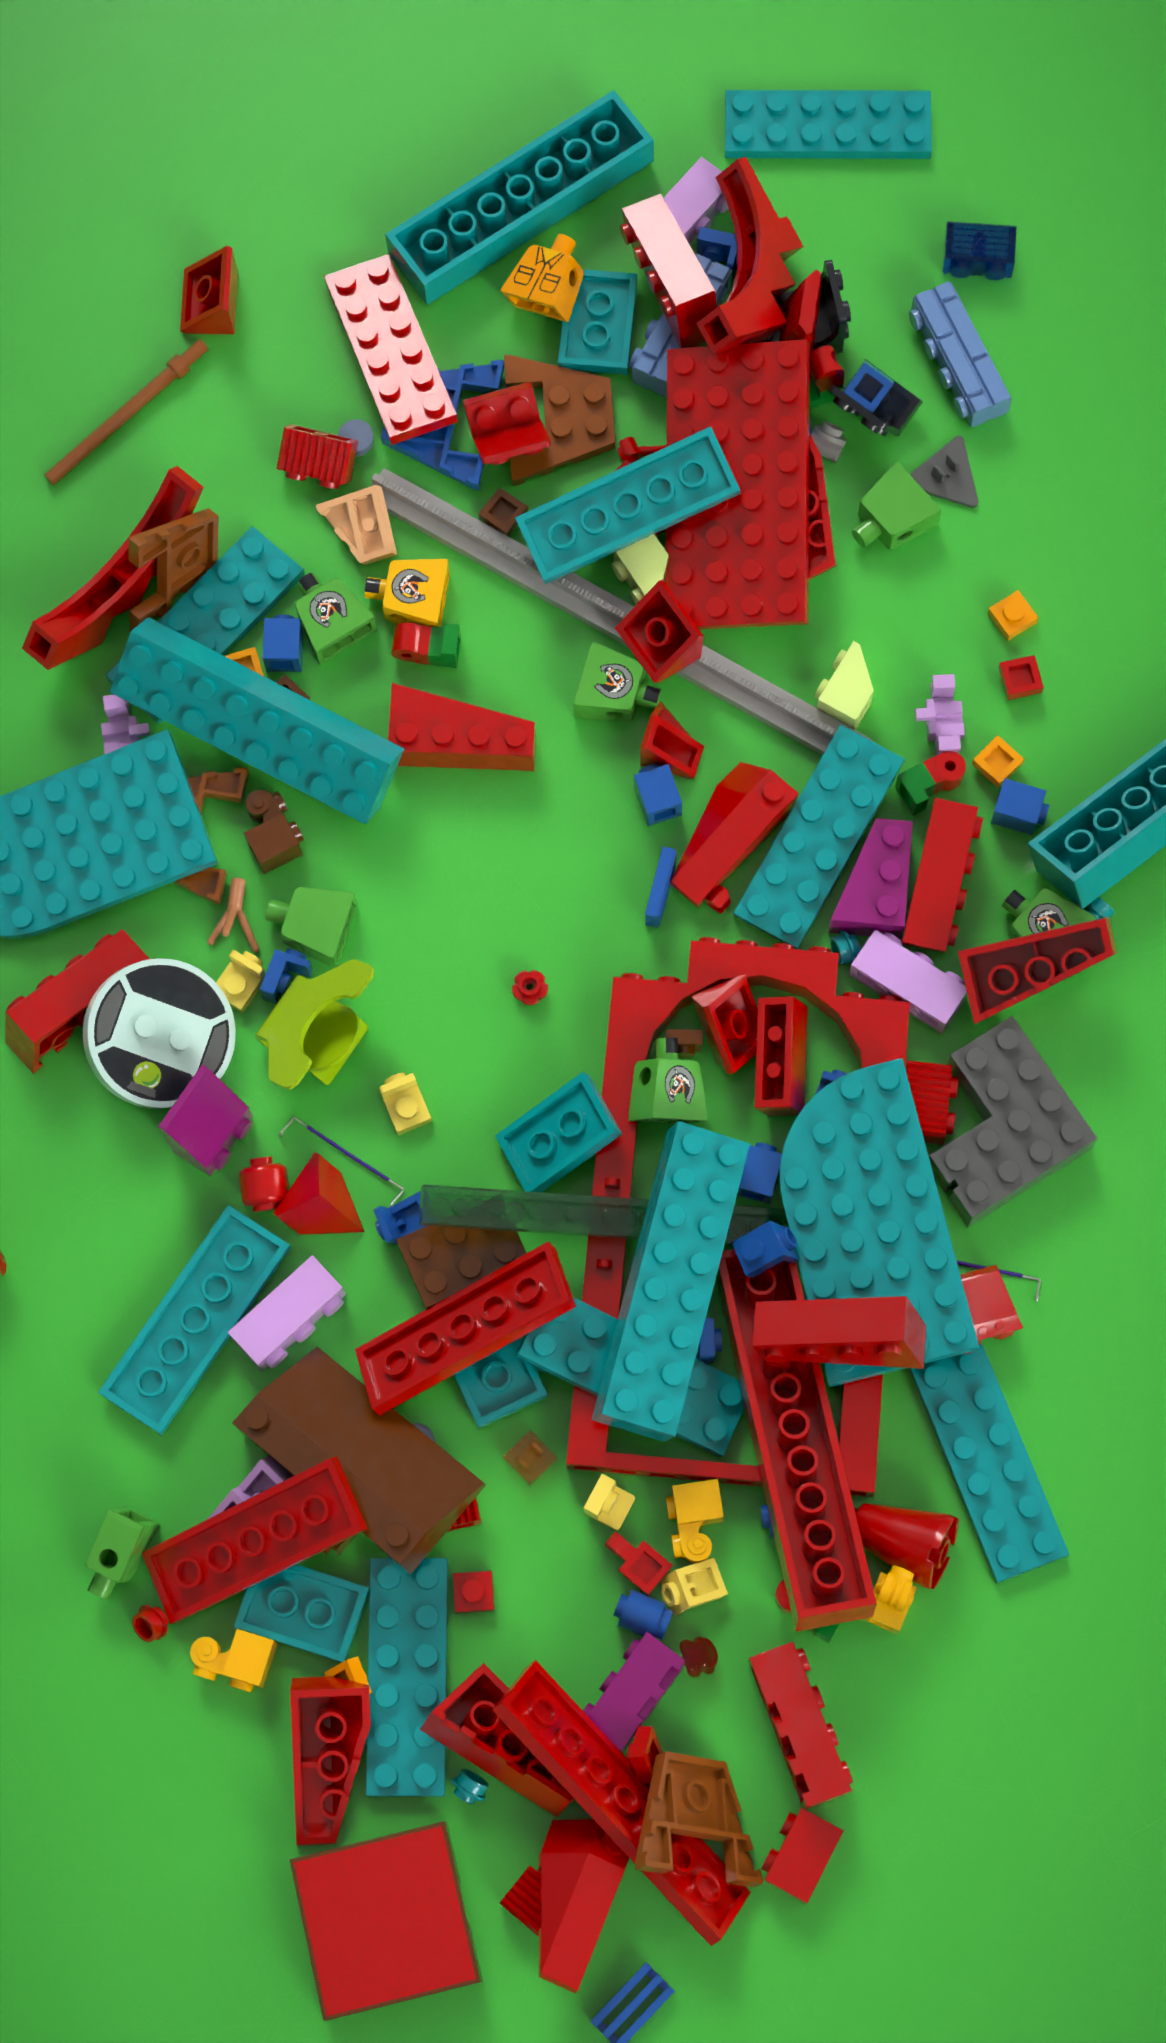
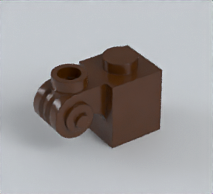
(273, 840)

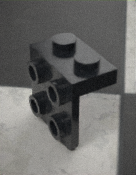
(891, 413)

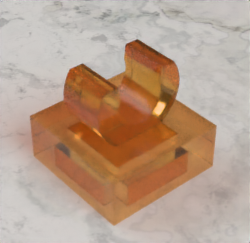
(530, 1458)

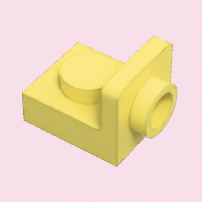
(241, 979)
(404, 1102)
(609, 1503)
(692, 1586)

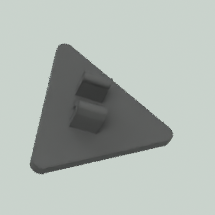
(948, 474)

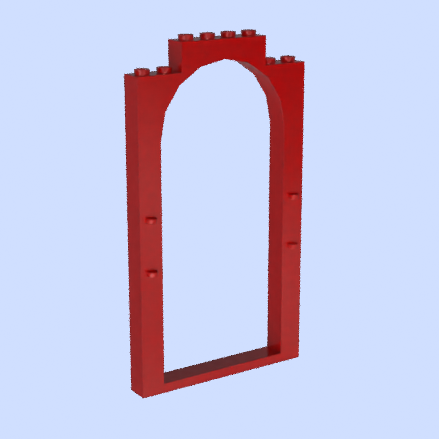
(636, 1018)

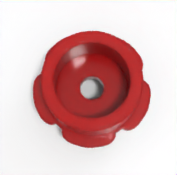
(526, 996)
(150, 1623)

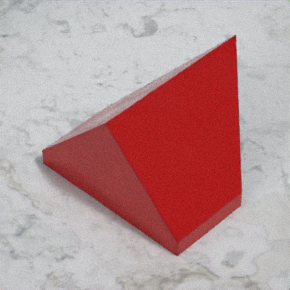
(670, 744)
(319, 1201)

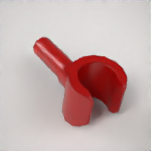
(630, 450)
(719, 899)

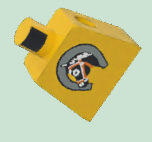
(412, 591)

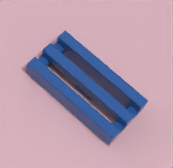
(660, 887)
(656, 1981)

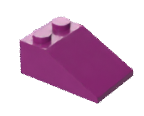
(206, 1122)

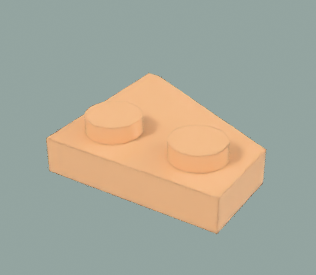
(362, 523)

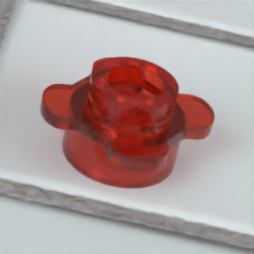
(699, 1656)

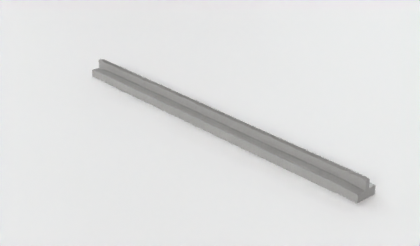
(601, 610)

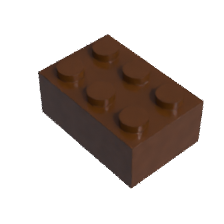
(453, 1258)

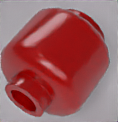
(263, 1184)

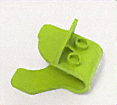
(313, 1029)

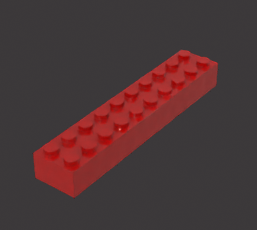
(797, 1460)

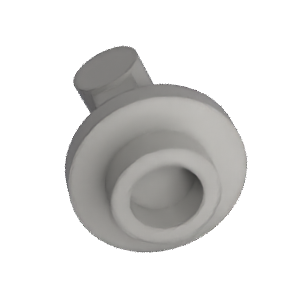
(829, 440)

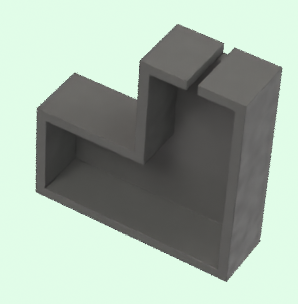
(1025, 1130)

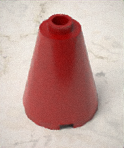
(909, 1539)

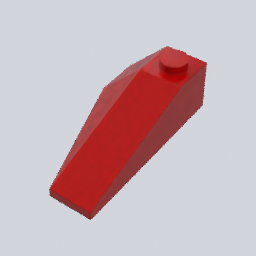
(820, 532)
(735, 822)
(327, 1743)
(577, 1889)

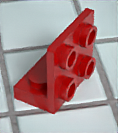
(506, 424)

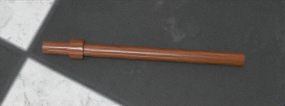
(176, 368)

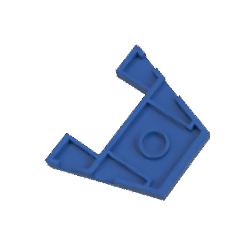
(434, 447)

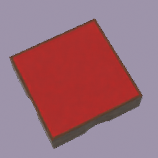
(385, 1921)

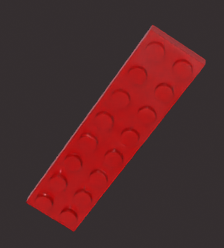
(611, 1794)

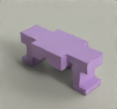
(942, 715)
(121, 727)

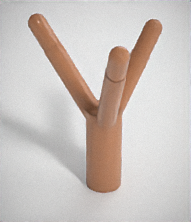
(234, 909)

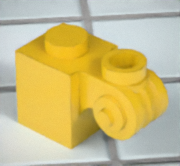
(693, 1507)
(893, 1597)
(245, 1662)

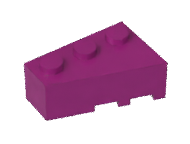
(878, 884)
(635, 1689)

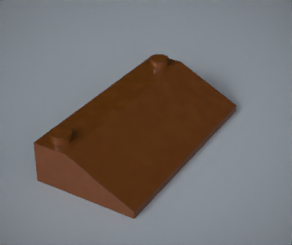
(397, 1474)

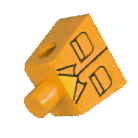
(546, 280)

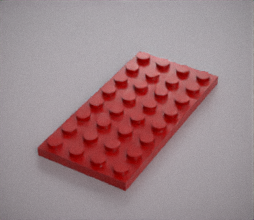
(750, 553)

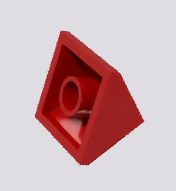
(210, 294)
(661, 633)
(729, 1022)

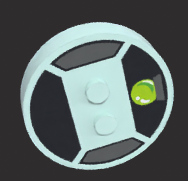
(156, 1029)

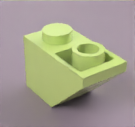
(641, 566)
(849, 689)

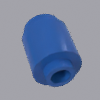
(642, 1614)

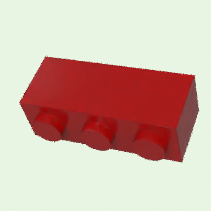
(781, 1056)

